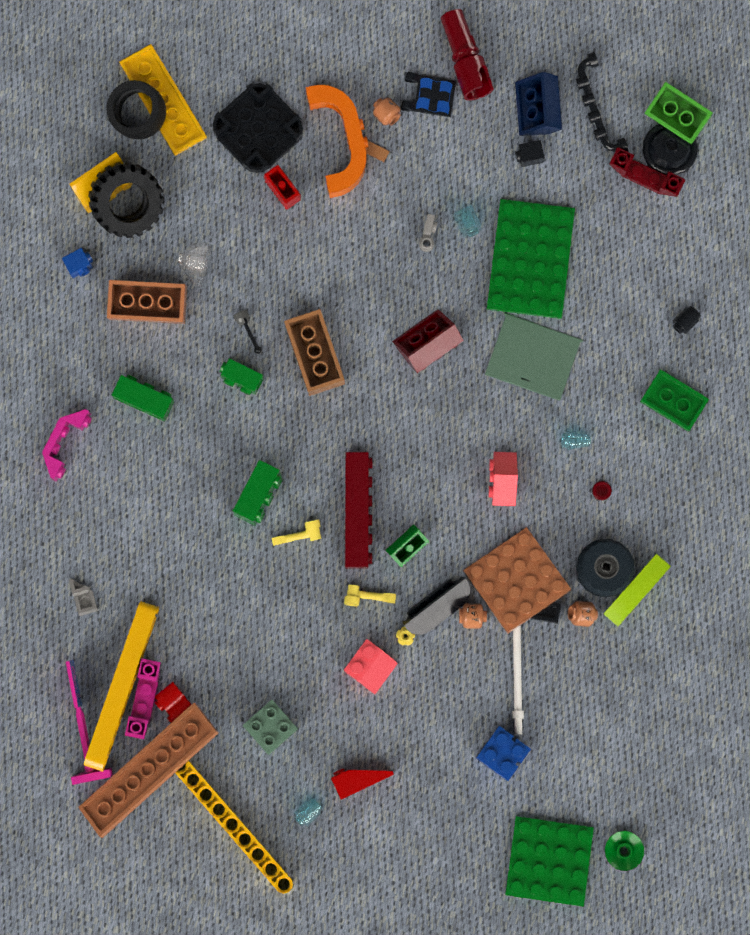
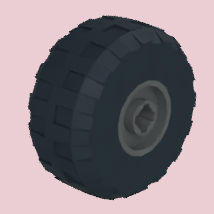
(605, 567)

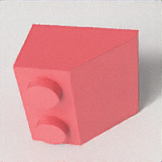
(370, 666)

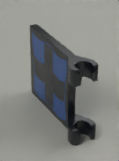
(432, 96)

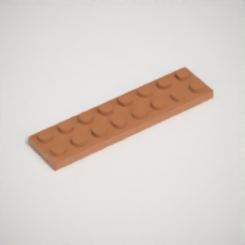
(148, 770)

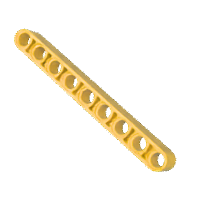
(121, 686)
(241, 827)

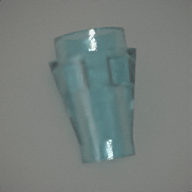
(574, 440)

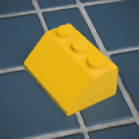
(82, 184)

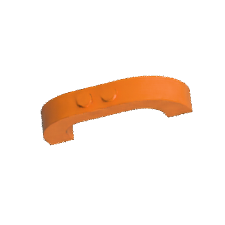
(330, 97)

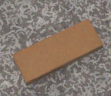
(377, 151)

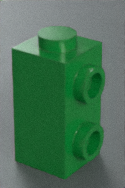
(241, 376)

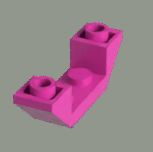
(78, 420)
(144, 699)

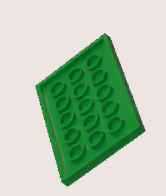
(530, 259)

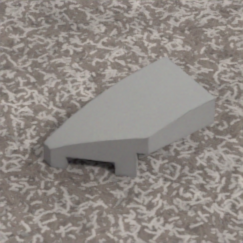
(83, 598)

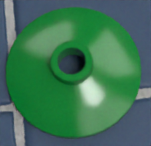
(634, 853)

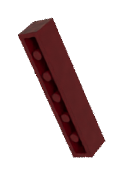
(357, 510)

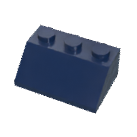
(538, 104)

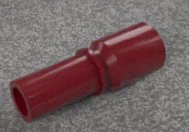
(469, 66)

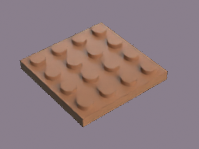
(517, 580)

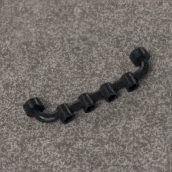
(589, 100)

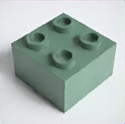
(270, 727)

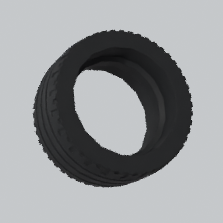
(117, 99)

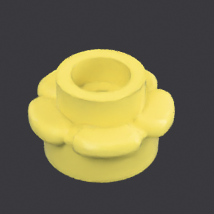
(404, 641)

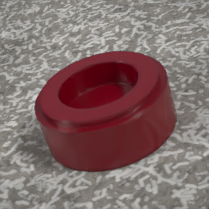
(601, 490)

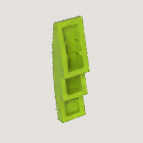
(637, 589)

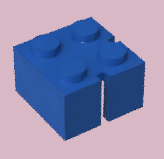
(503, 753)

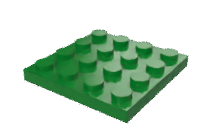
(549, 861)

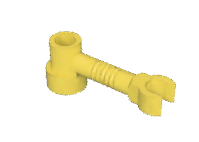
(312, 531)
(354, 595)

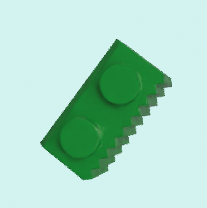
(407, 545)

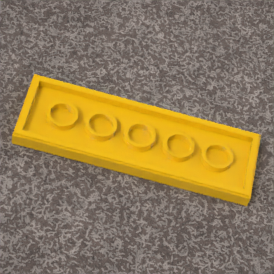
(180, 126)

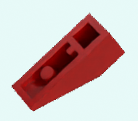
(353, 781)

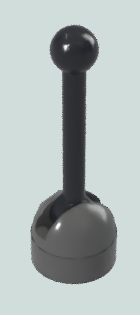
(243, 318)

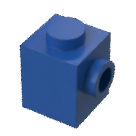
(78, 263)

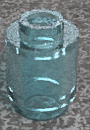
(308, 812)

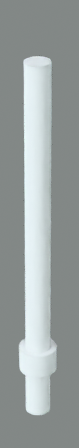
(517, 714)

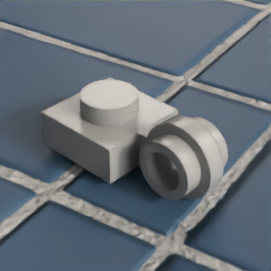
(430, 227)

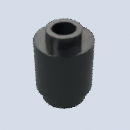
(686, 320)

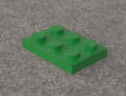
(674, 400)

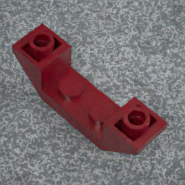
(645, 176)

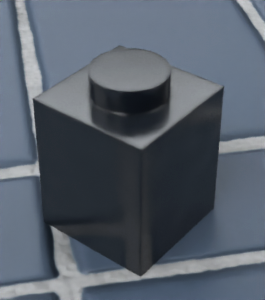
(530, 153)

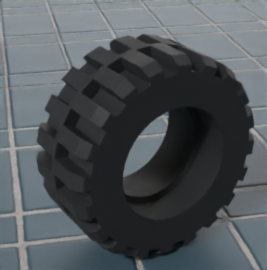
(143, 217)

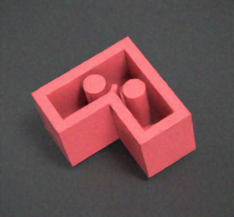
(504, 478)

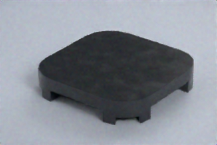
(257, 128)

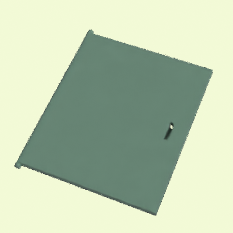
(533, 357)

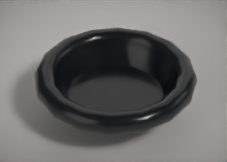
(667, 151)

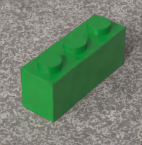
(143, 397)

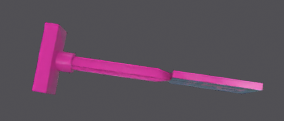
(90, 774)

